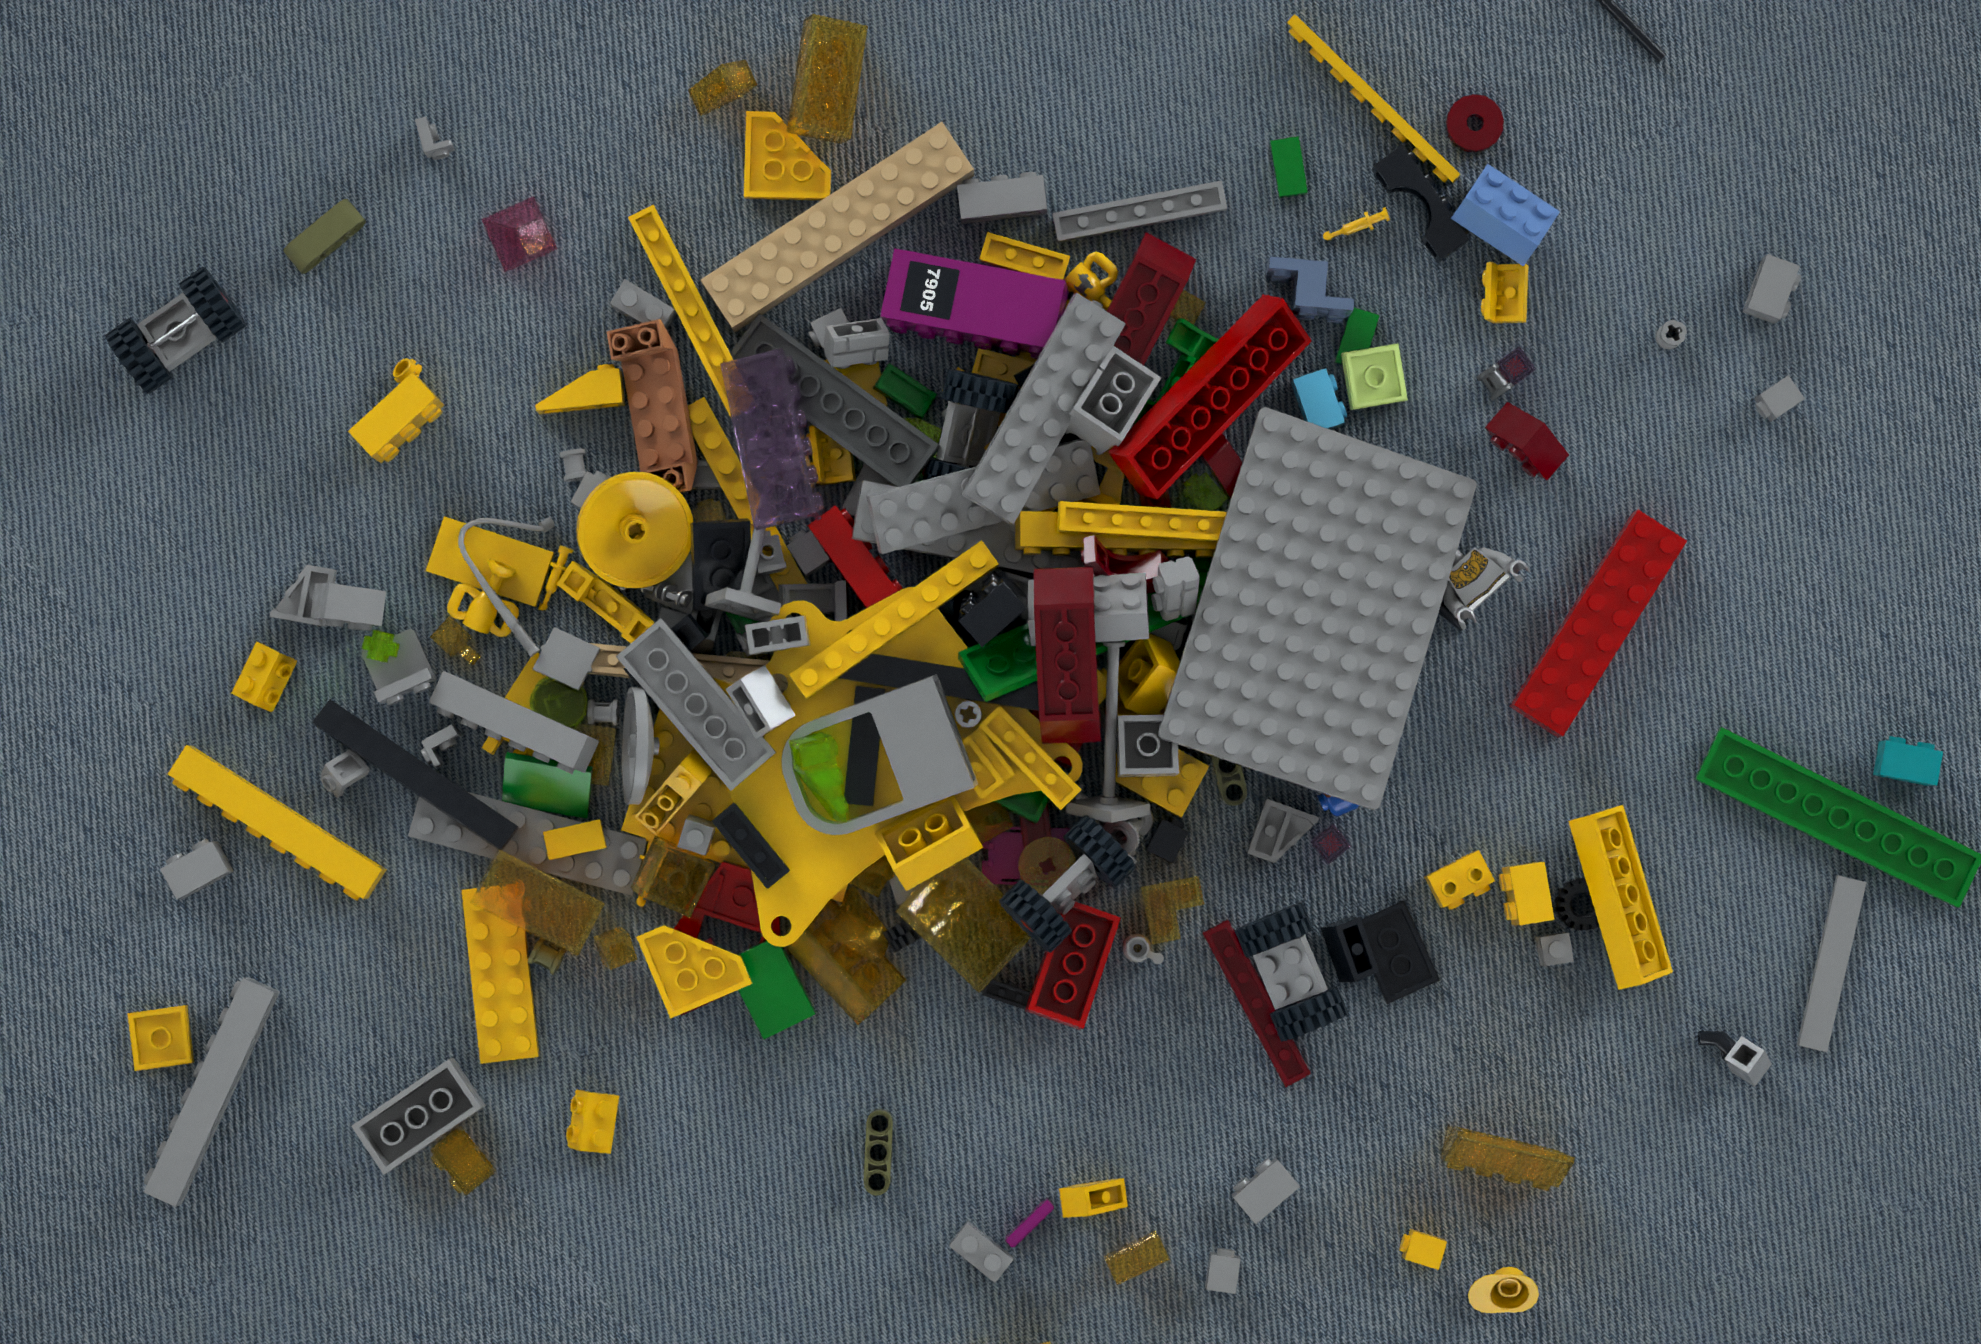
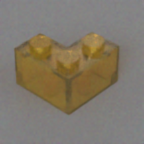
(1161, 903)

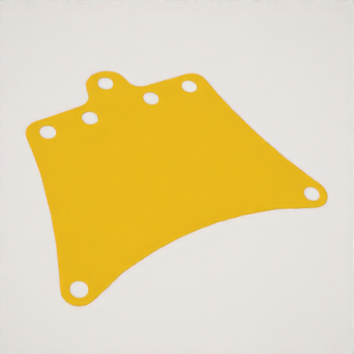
(826, 862)

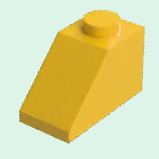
(1093, 1198)

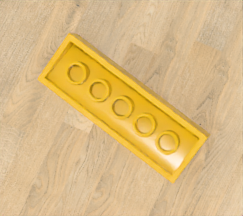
(1620, 897)

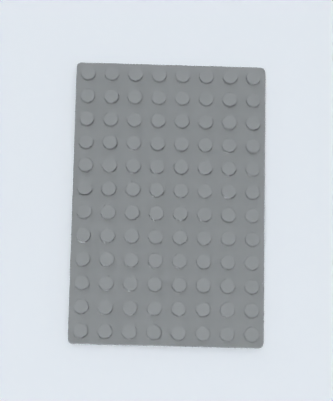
(1318, 609)

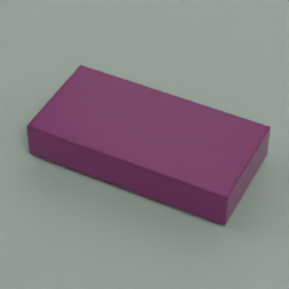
(1029, 1223)

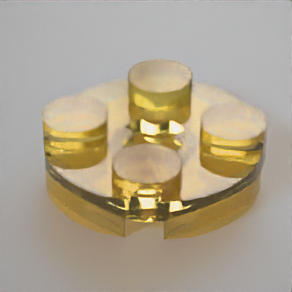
(1038, 851)

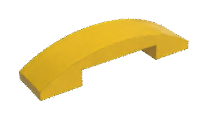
(605, 601)

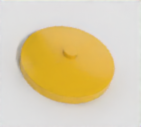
(634, 530)

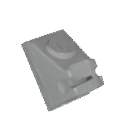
(1112, 401)

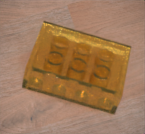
(964, 922)
(1506, 1157)

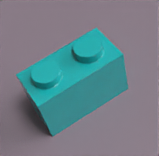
(1908, 762)

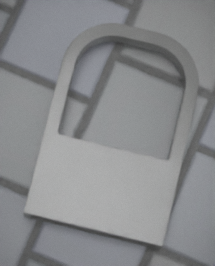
(918, 742)

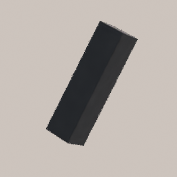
(1007, 994)

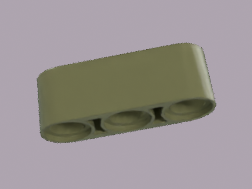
(324, 236)
(1224, 779)
(872, 1165)

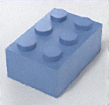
(1505, 215)

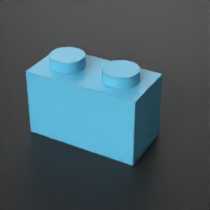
(1318, 400)

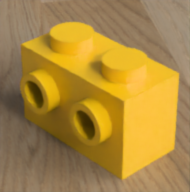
(1459, 880)

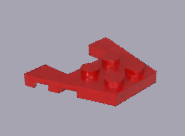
(730, 898)

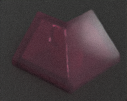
(519, 234)

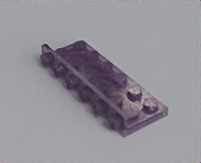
(771, 439)

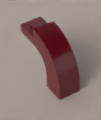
(1223, 464)
(1108, 563)

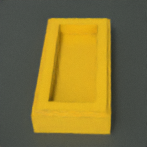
(574, 839)

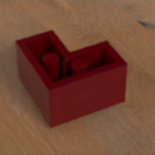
(1527, 441)

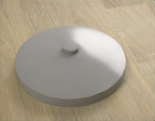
(637, 745)

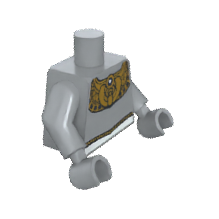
(1476, 579)

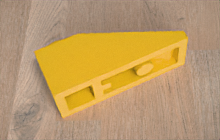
(591, 391)

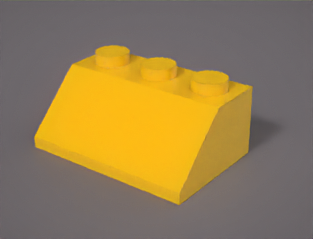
(928, 841)

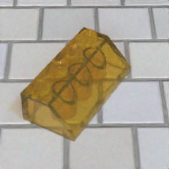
(845, 974)

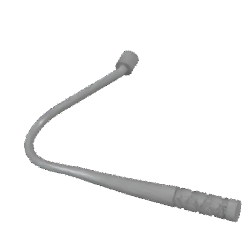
(504, 612)

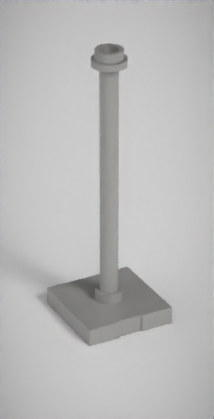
(742, 601)
(1109, 806)

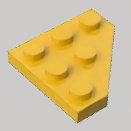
(780, 162)
(690, 969)

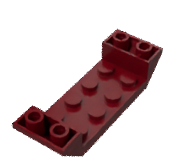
(1149, 295)
(1066, 655)

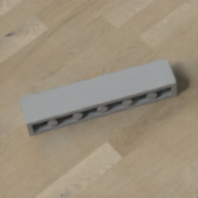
(513, 721)

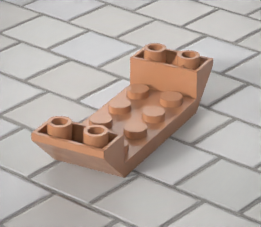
(656, 401)

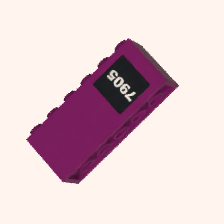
(972, 303)

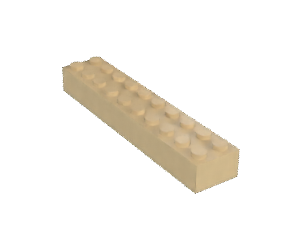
(838, 227)

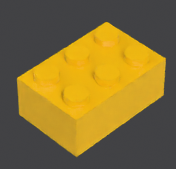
(397, 419)
(1169, 792)

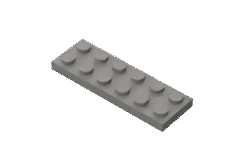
(695, 704)

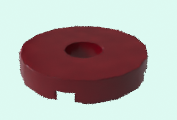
(1486, 111)

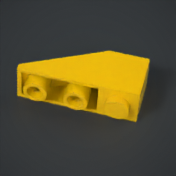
(674, 792)

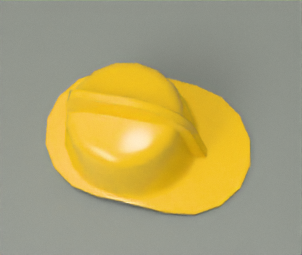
(1503, 1292)

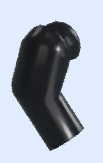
(1717, 1038)

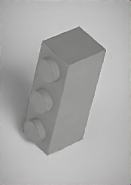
(1001, 198)

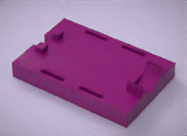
(1005, 852)

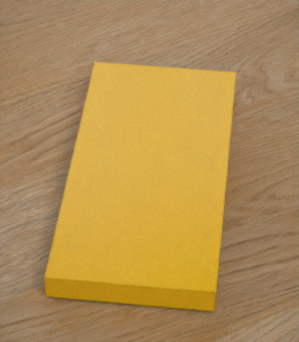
(481, 545)

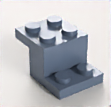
(1309, 289)

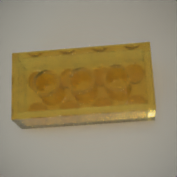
(827, 79)
(537, 903)

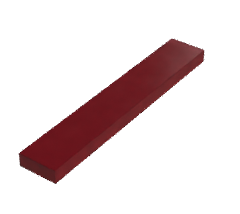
(1255, 1002)

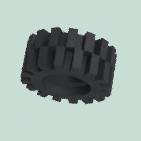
(1565, 909)
(901, 936)

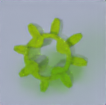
(380, 646)

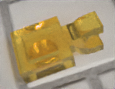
(454, 639)

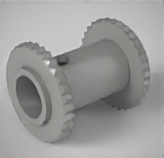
(1128, 831)

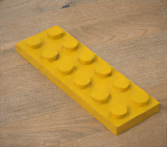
(500, 986)

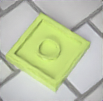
(1374, 376)

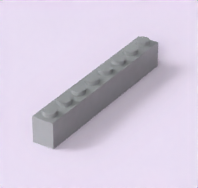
(211, 1091)

